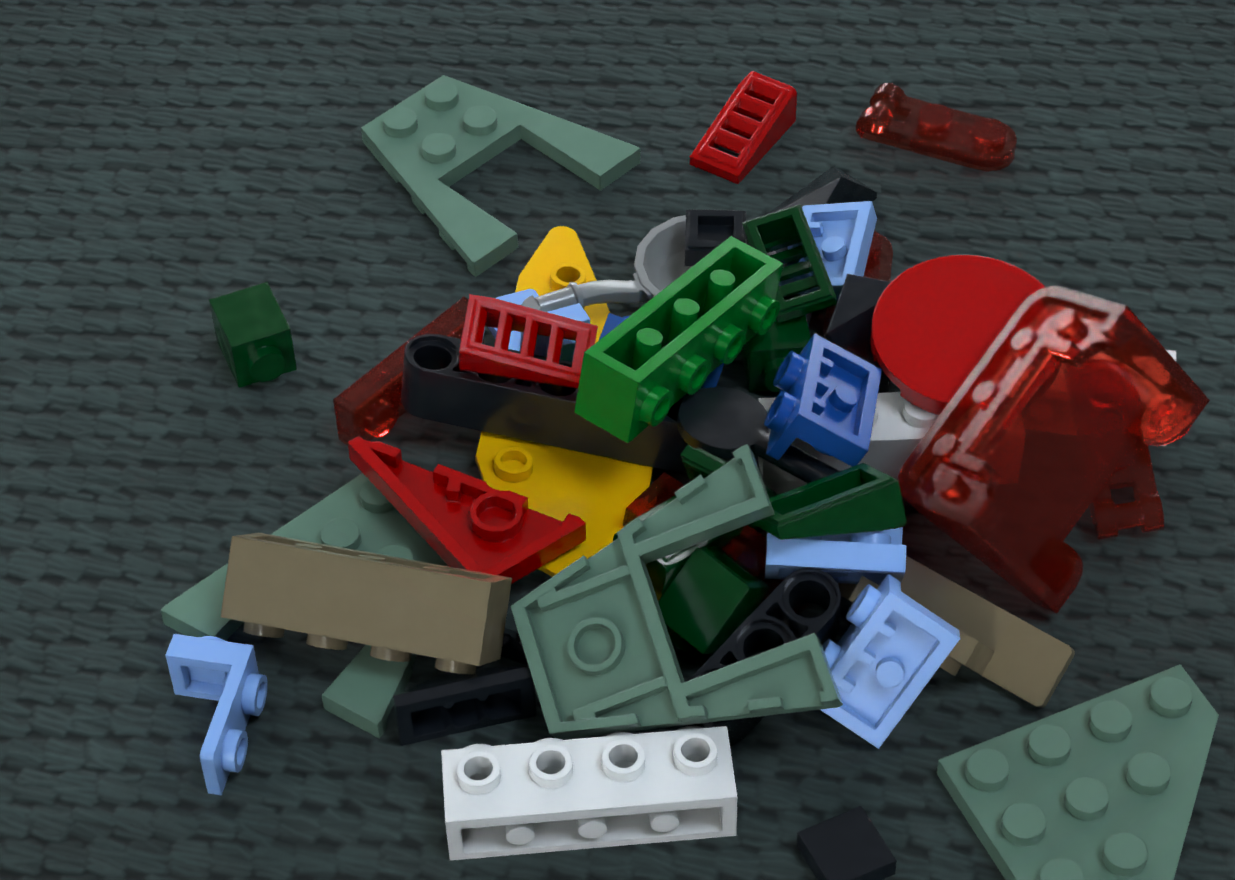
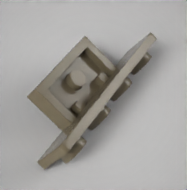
(990, 638)

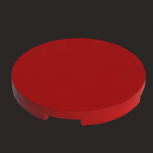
(941, 322)

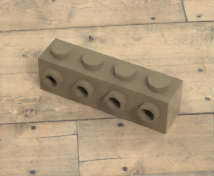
(366, 600)

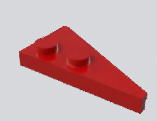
(465, 517)

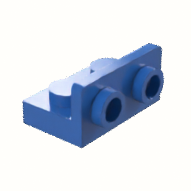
(824, 401)

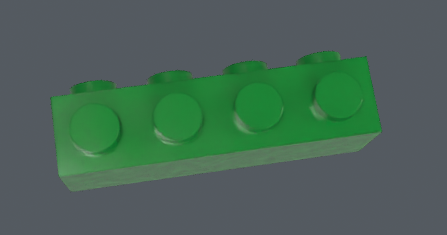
(678, 339)

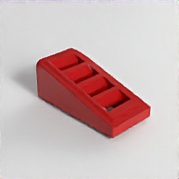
(757, 98)
(510, 317)

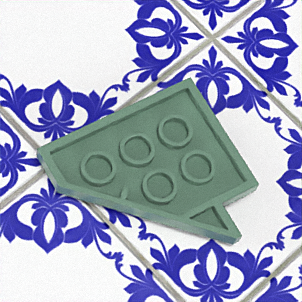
(1091, 786)

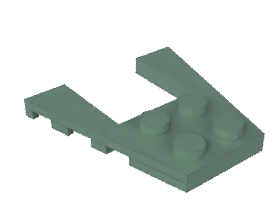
(459, 127)
(348, 518)
(604, 646)

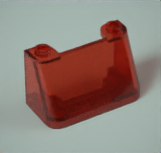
(1043, 434)

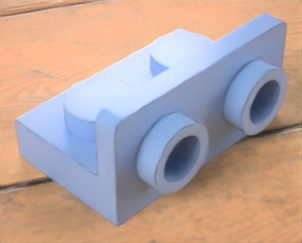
(842, 238)
(840, 555)
(885, 659)

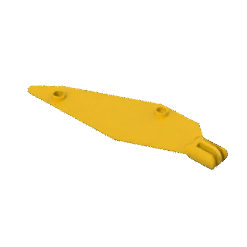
(555, 477)

